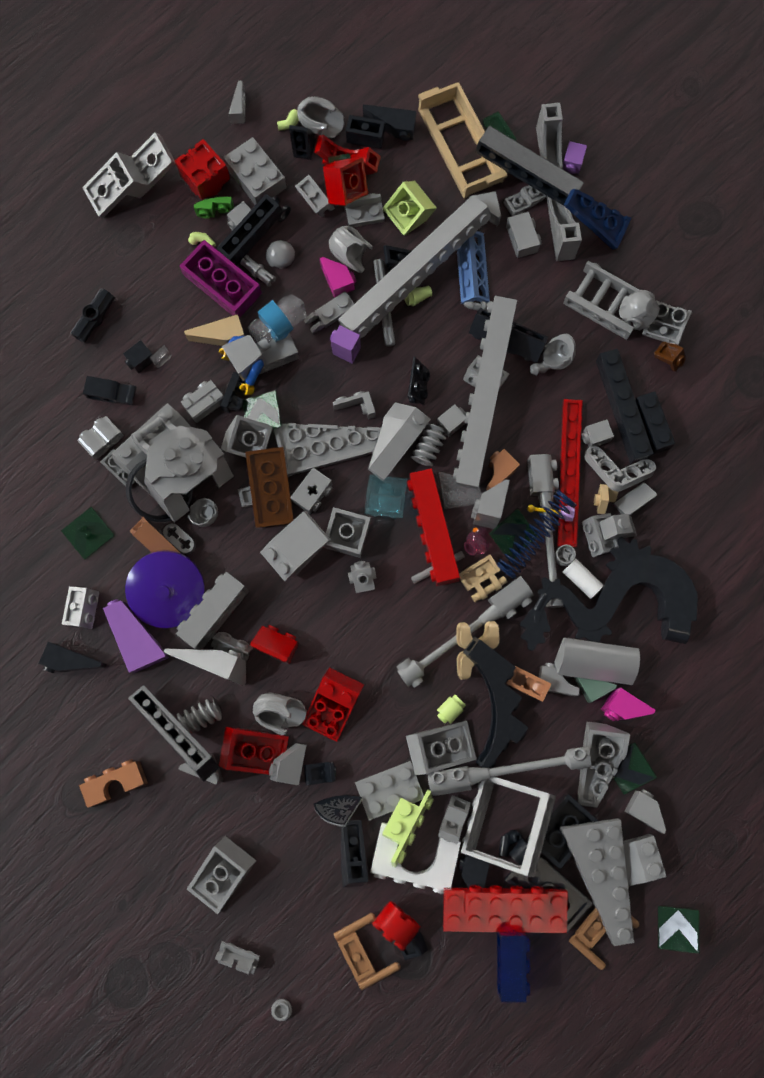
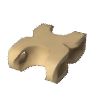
(464, 637)

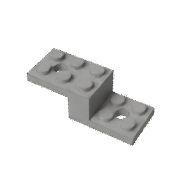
(129, 175)

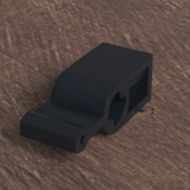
(108, 391)

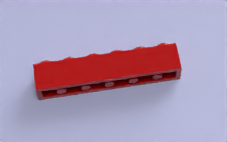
(434, 527)

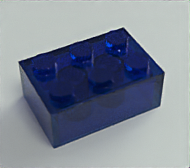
(512, 966)

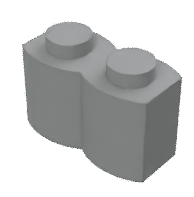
(100, 437)

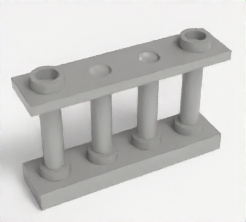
(591, 309)

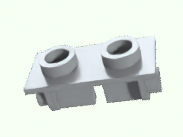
(224, 642)
(246, 960)

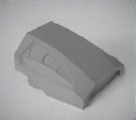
(668, 324)

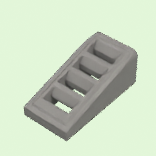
(237, 108)

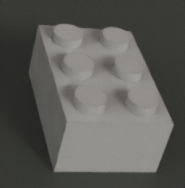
(254, 171)

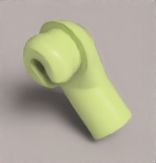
(292, 119)
(196, 237)

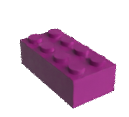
(220, 279)

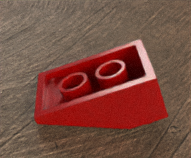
(250, 750)

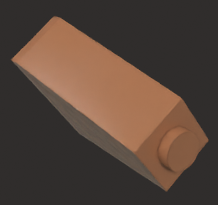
(151, 537)

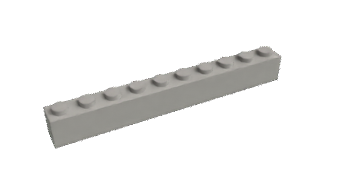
(416, 267)
(486, 392)

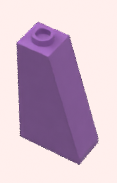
(132, 637)

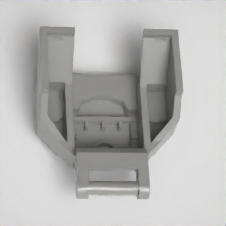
(179, 462)

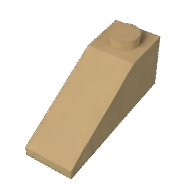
(216, 332)

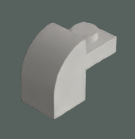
(454, 819)

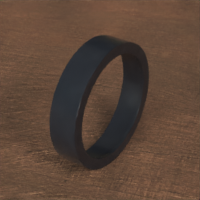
(156, 518)

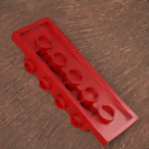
(505, 909)

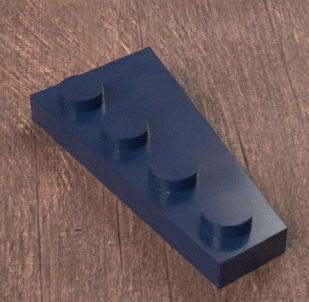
(604, 222)

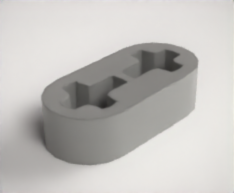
(182, 535)

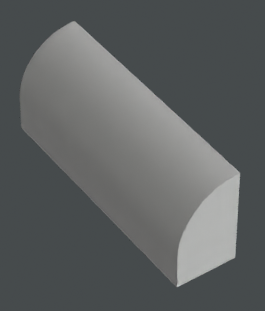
(597, 661)

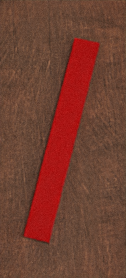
(570, 468)

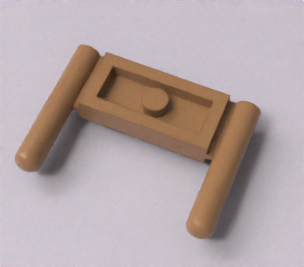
(589, 934)
(357, 956)

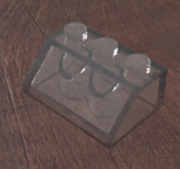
(292, 308)

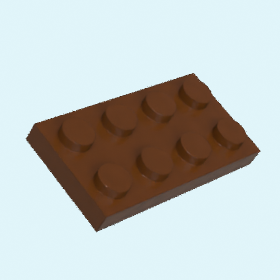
(269, 487)

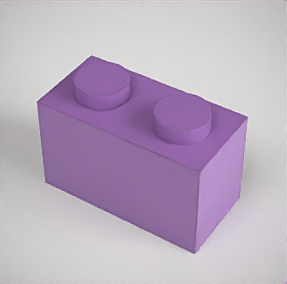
(345, 343)

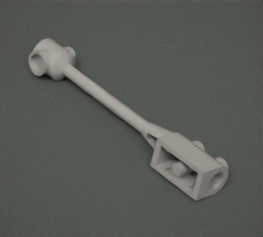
(544, 485)
(502, 605)
(462, 778)

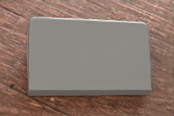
(635, 499)

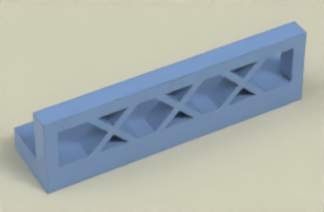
(468, 268)

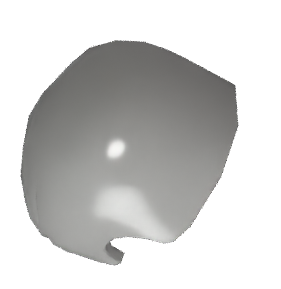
(280, 254)
(203, 512)

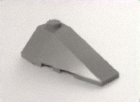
(397, 434)
(215, 661)
(606, 750)

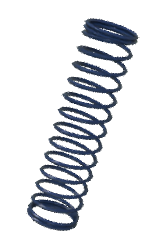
(504, 566)

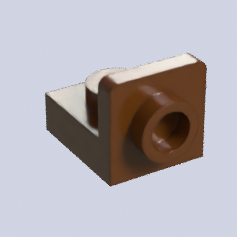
(671, 354)

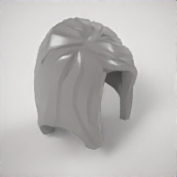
(320, 116)
(349, 247)
(278, 712)

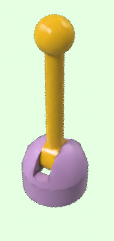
(568, 517)

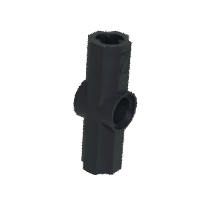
(99, 306)

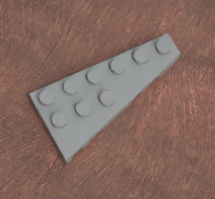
(323, 445)
(602, 865)

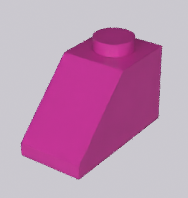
(337, 276)

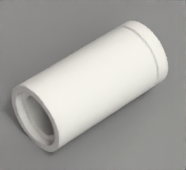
(583, 578)

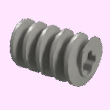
(428, 445)
(201, 716)

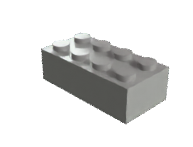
(212, 611)

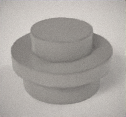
(281, 1009)

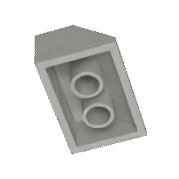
(489, 507)

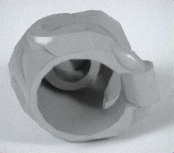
(639, 309)

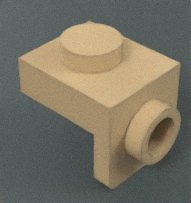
(603, 497)

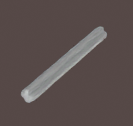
(386, 320)

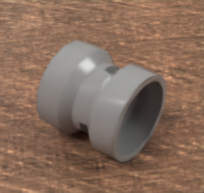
(568, 555)

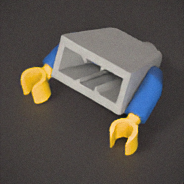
(246, 358)

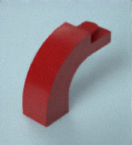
(327, 148)

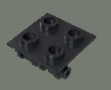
(418, 382)

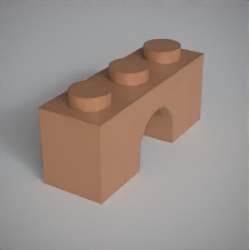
(96, 789)

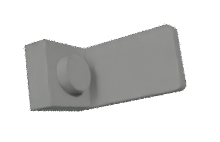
(359, 397)

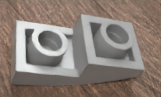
(524, 200)
(117, 471)

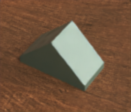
(594, 688)

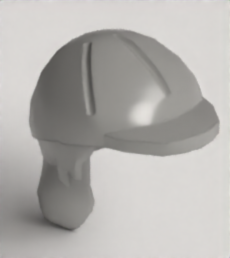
(557, 354)

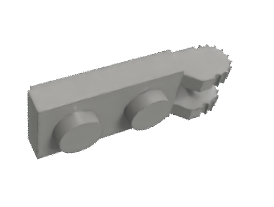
(329, 312)

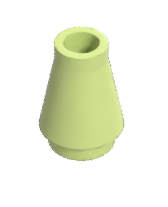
(418, 295)

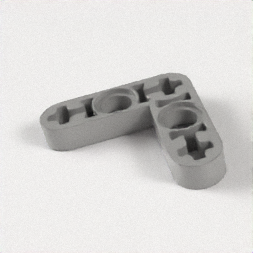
(597, 457)

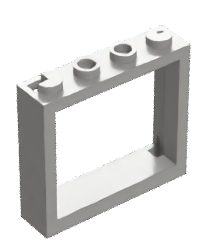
(537, 834)

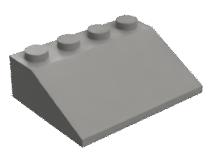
(130, 454)

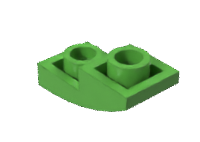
(208, 207)

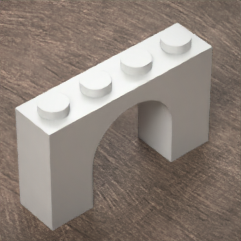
(437, 876)

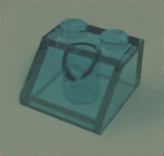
(385, 496)

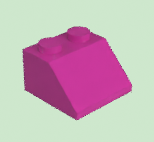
(623, 706)

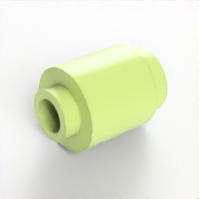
(450, 709)

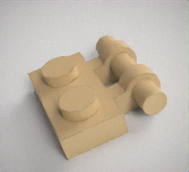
(478, 573)

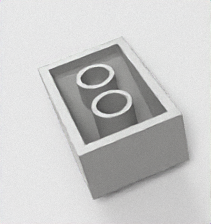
(295, 546)
(440, 748)
(642, 860)
(221, 874)

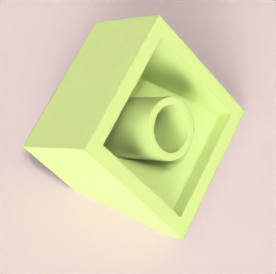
(409, 207)

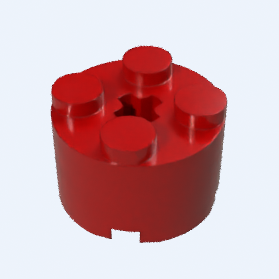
(396, 925)

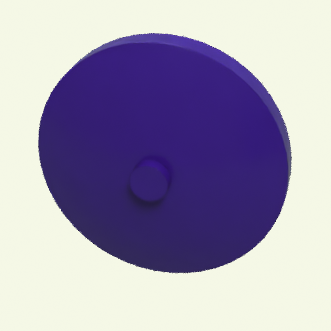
(164, 588)

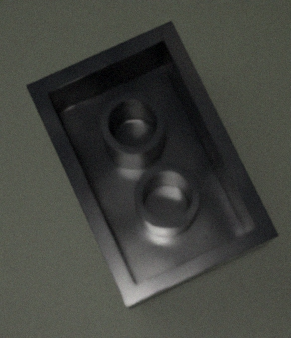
(564, 813)

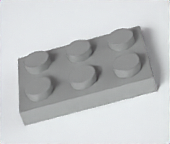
(384, 790)

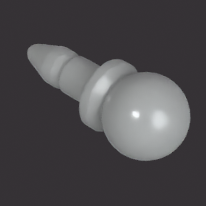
(476, 306)

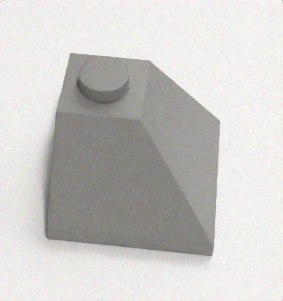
(246, 436)

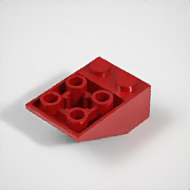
(333, 704)

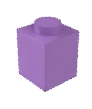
(574, 157)

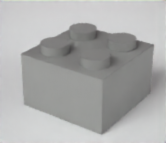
(347, 532)

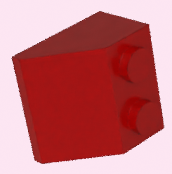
(345, 181)
(275, 644)

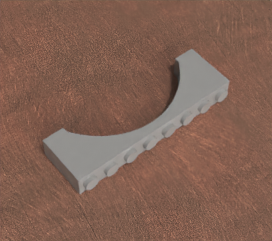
(564, 229)

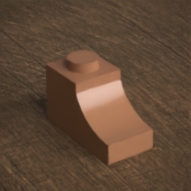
(502, 467)
(529, 684)

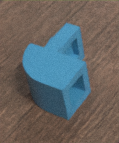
(275, 321)

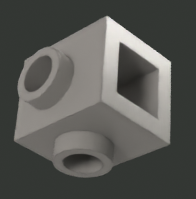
(362, 576)

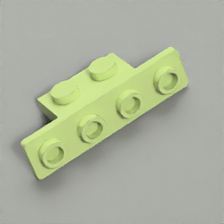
(403, 824)

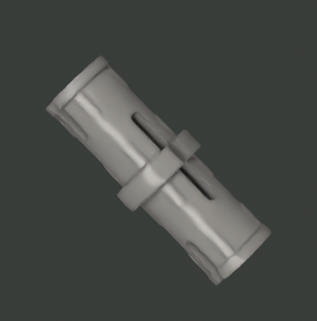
(257, 270)

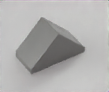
(491, 201)

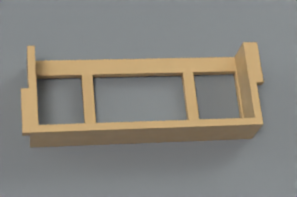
(455, 92)

